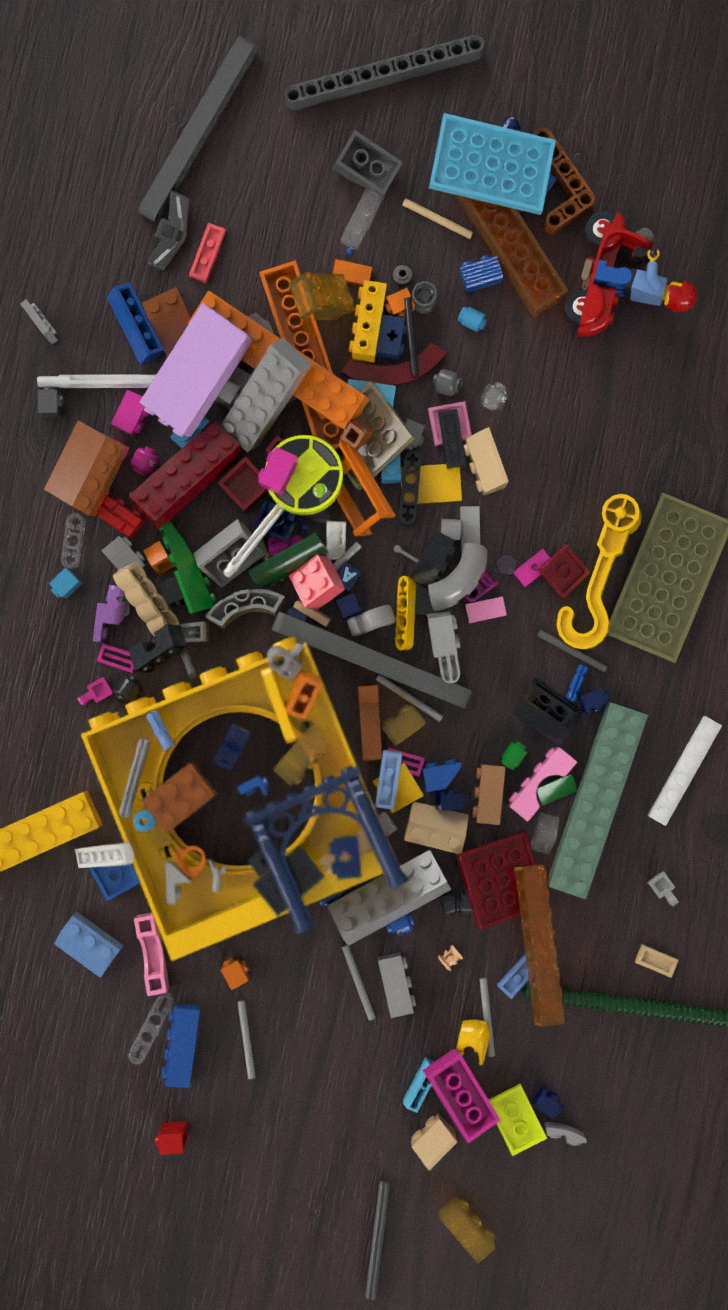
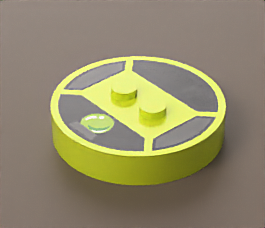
(315, 479)

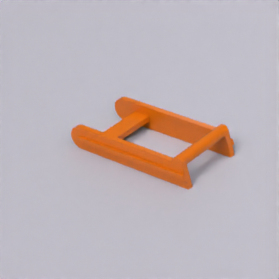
(354, 461)

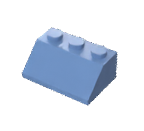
(88, 944)

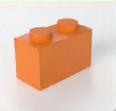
(303, 694)

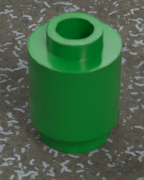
(514, 755)

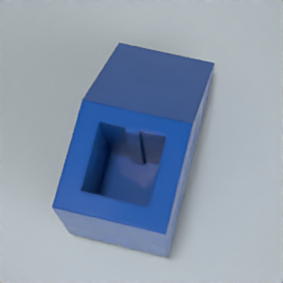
(440, 776)

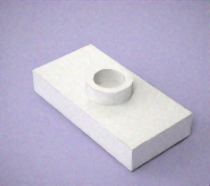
(335, 539)

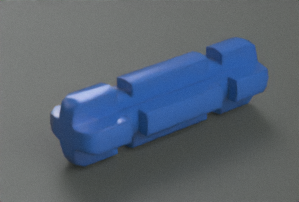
(577, 683)

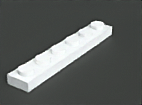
(684, 770)
(105, 855)

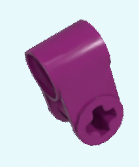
(484, 585)

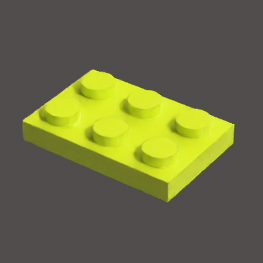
(518, 1120)

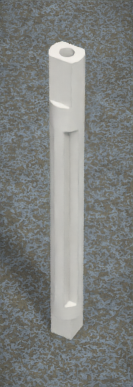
(96, 381)

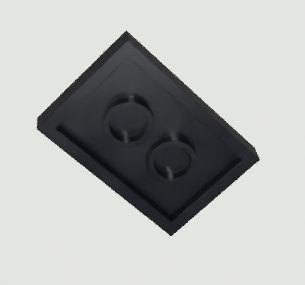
(304, 872)

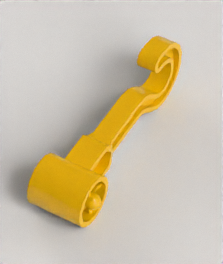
(621, 518)

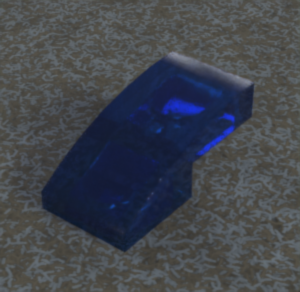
(232, 747)

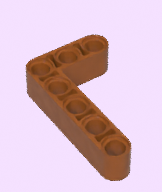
(564, 181)

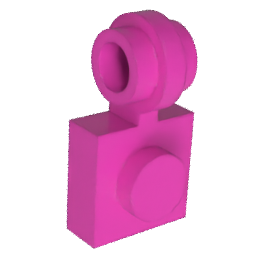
(277, 546)

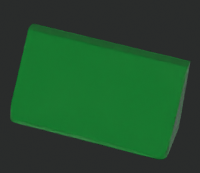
(556, 789)

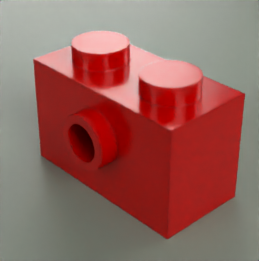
(172, 1137)

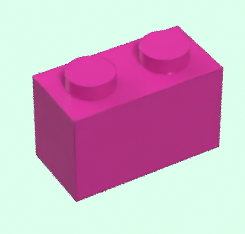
(130, 414)
(278, 470)

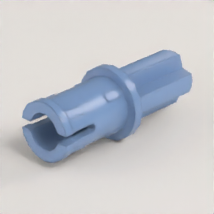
(160, 730)

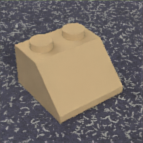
(433, 1140)

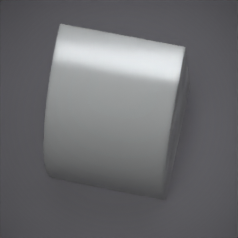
(451, 528)

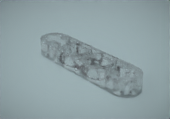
(151, 1028)

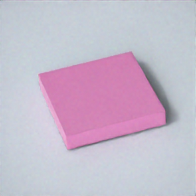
(463, 421)

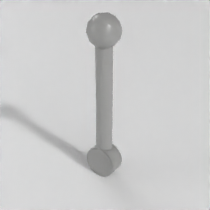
(397, 549)

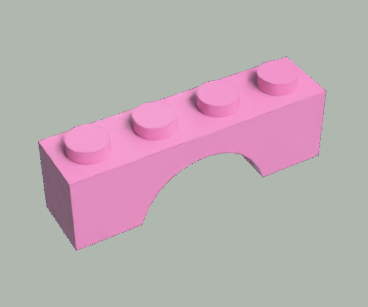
(525, 801)
(154, 960)

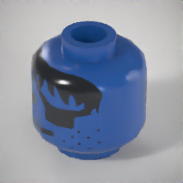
(401, 925)

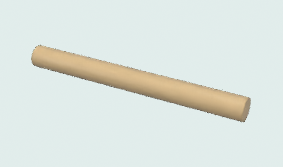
(437, 218)

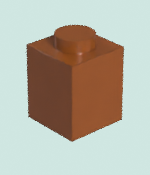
(357, 433)

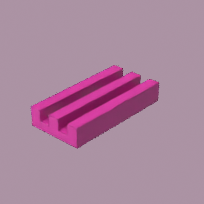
(102, 653)
(419, 766)

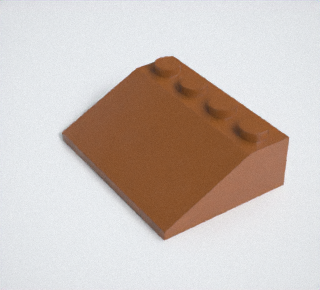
(86, 468)

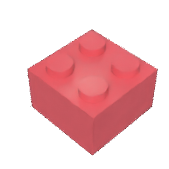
(317, 582)

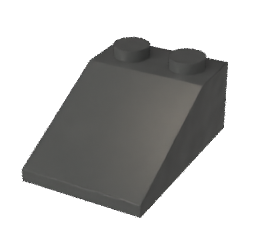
(367, 164)

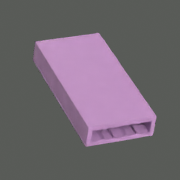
(196, 371)

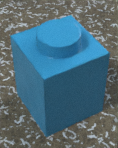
(65, 584)

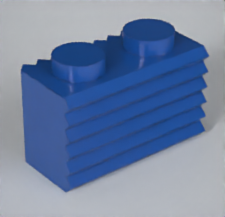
(480, 273)

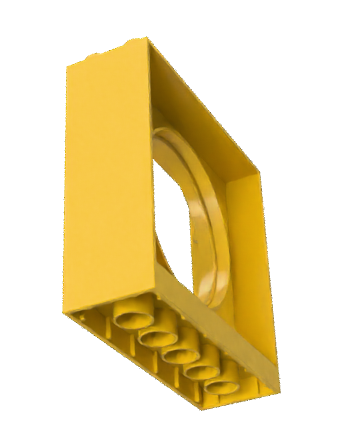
(200, 914)

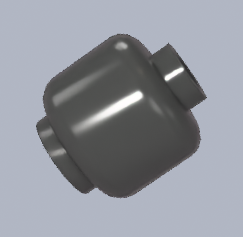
(447, 382)

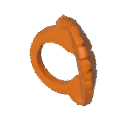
(189, 871)

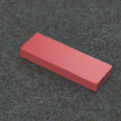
(207, 253)

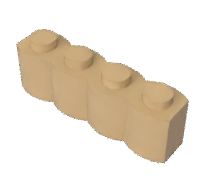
(144, 597)

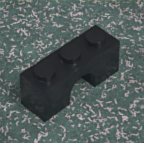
(148, 655)

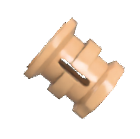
(450, 957)

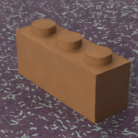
(489, 794)

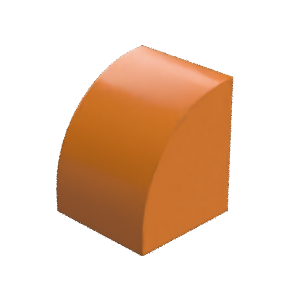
(158, 558)

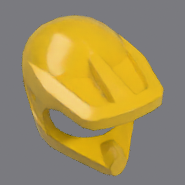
(476, 1035)

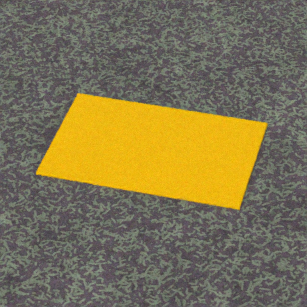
(435, 484)

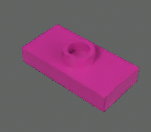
(528, 571)

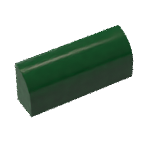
(287, 561)

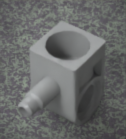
(289, 665)

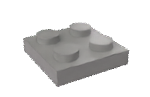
(40, 321)

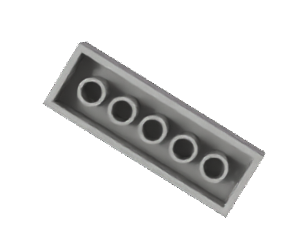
(266, 394)
(378, 905)

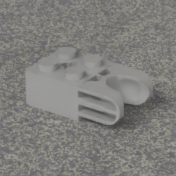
(445, 644)

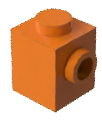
(395, 303)
(235, 972)

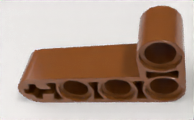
(370, 722)

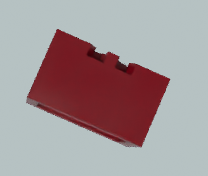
(243, 486)

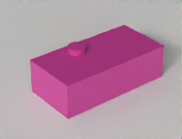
(461, 1095)

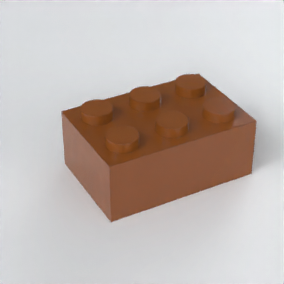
(179, 797)

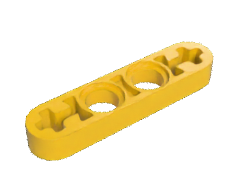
(405, 635)
(278, 705)

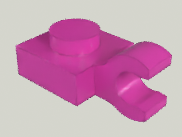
(97, 690)

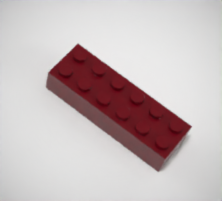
(186, 474)

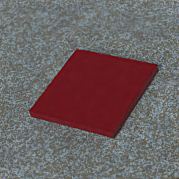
(491, 878)

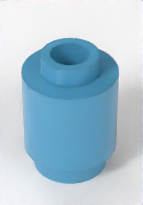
(472, 319)
(151, 821)

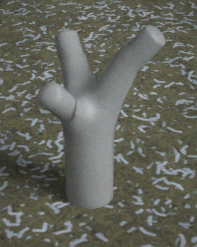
(216, 876)

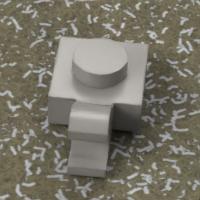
(662, 887)

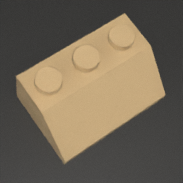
(485, 462)
(436, 827)

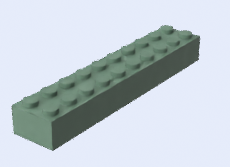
(596, 800)

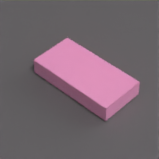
(485, 610)

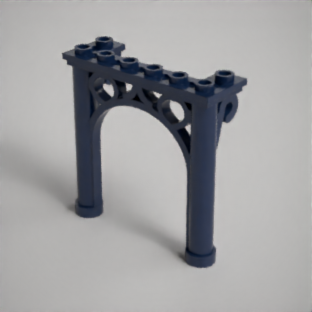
(277, 861)

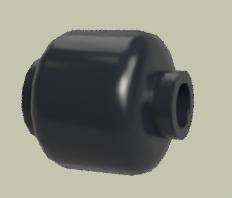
(127, 690)

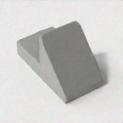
(173, 877)

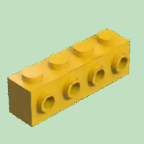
(368, 322)

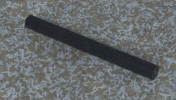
(411, 336)

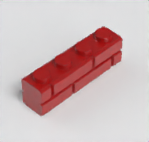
(119, 516)

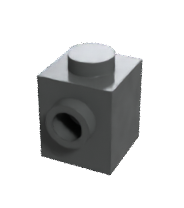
(50, 402)
(417, 430)

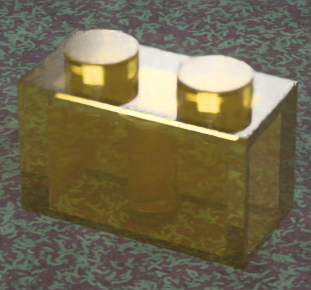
(403, 725)

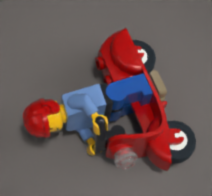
(604, 283)

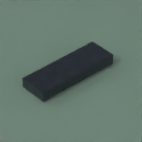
(451, 439)

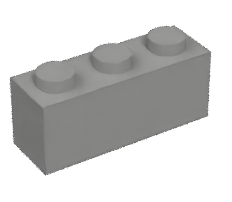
(396, 984)

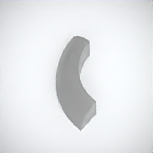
(462, 580)
(245, 602)

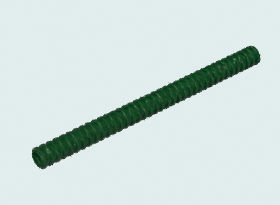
(641, 1007)

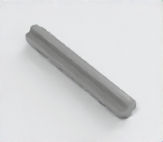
(134, 778)

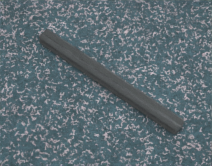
(377, 1240)

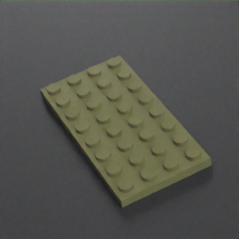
(668, 577)

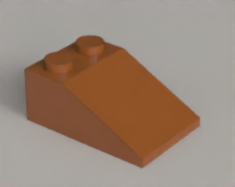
(167, 317)

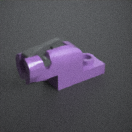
(111, 613)

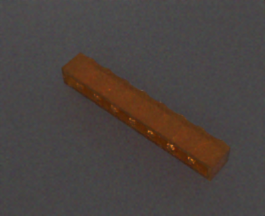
(539, 945)

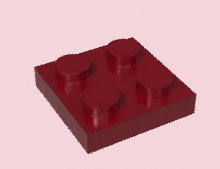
(563, 571)

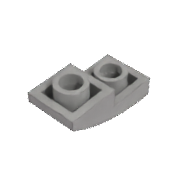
(571, 1134)

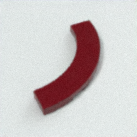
(394, 374)

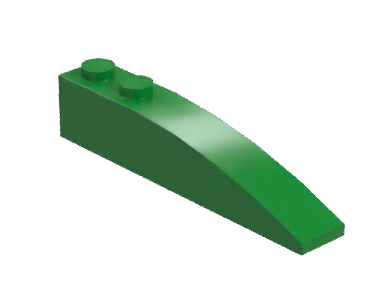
(189, 576)

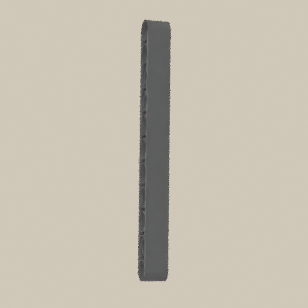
(391, 66)
(198, 128)
(371, 660)

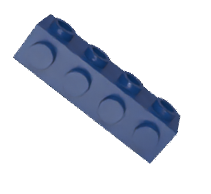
(135, 323)
(181, 1045)

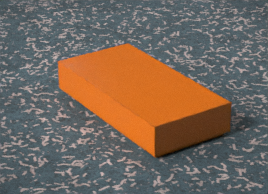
(352, 272)

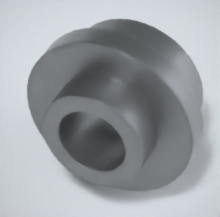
(402, 280)

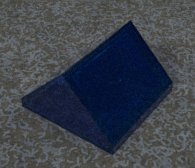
(284, 526)

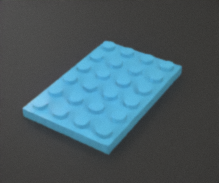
(492, 164)

